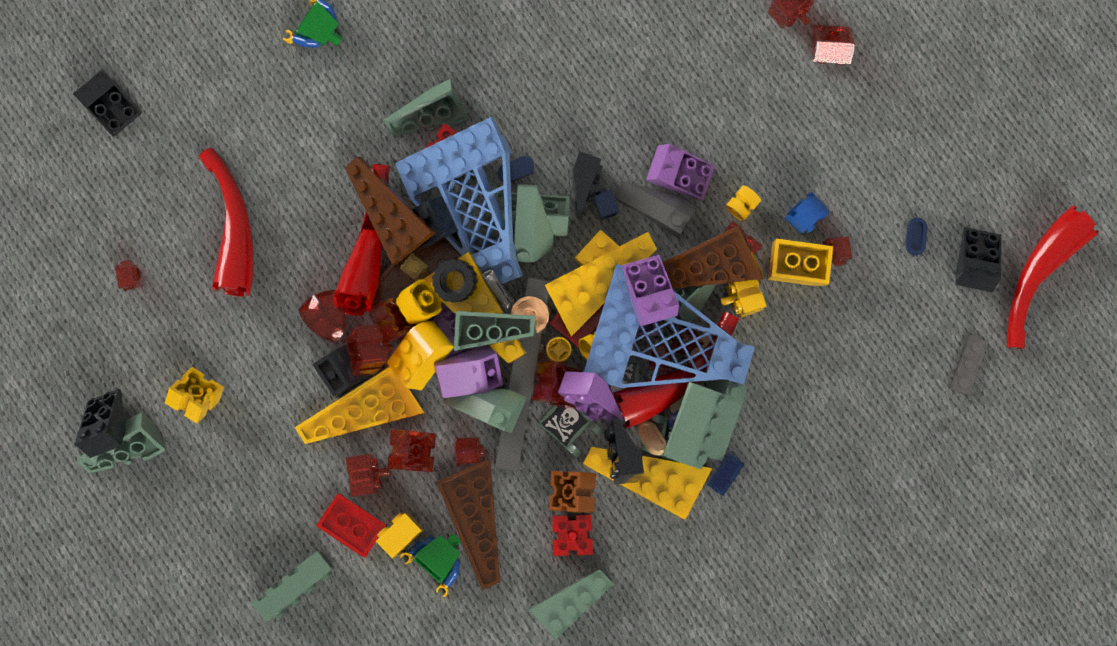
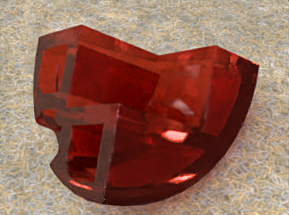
(323, 316)

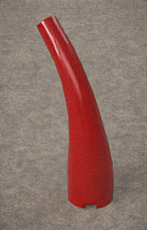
(1057, 245)
(236, 253)
(362, 271)
(645, 402)

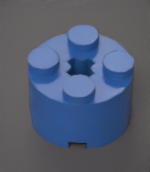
(806, 213)

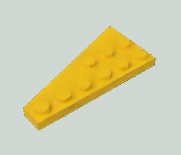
(586, 288)
(481, 301)
(368, 405)
(663, 482)

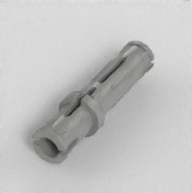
(505, 302)

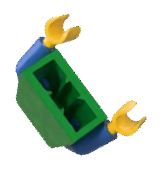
(316, 26)
(437, 558)

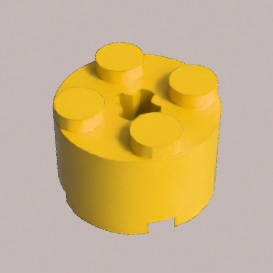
(419, 302)

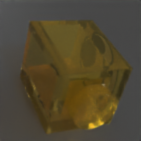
(414, 268)

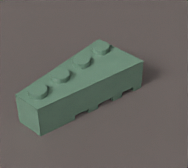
(483, 329)
(293, 586)
(567, 605)

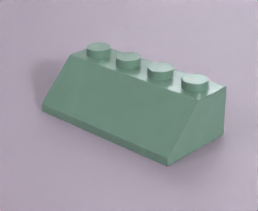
(555, 207)
(695, 425)

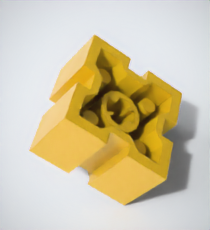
(746, 296)
(194, 395)

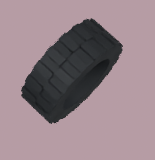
(444, 291)

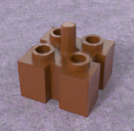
(572, 491)

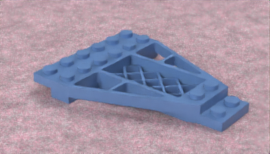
(461, 156)
(618, 331)

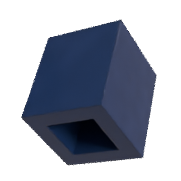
(606, 204)

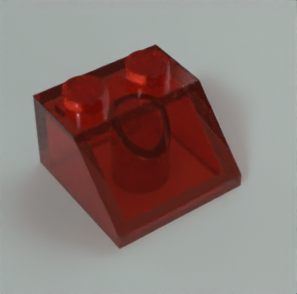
(832, 44)

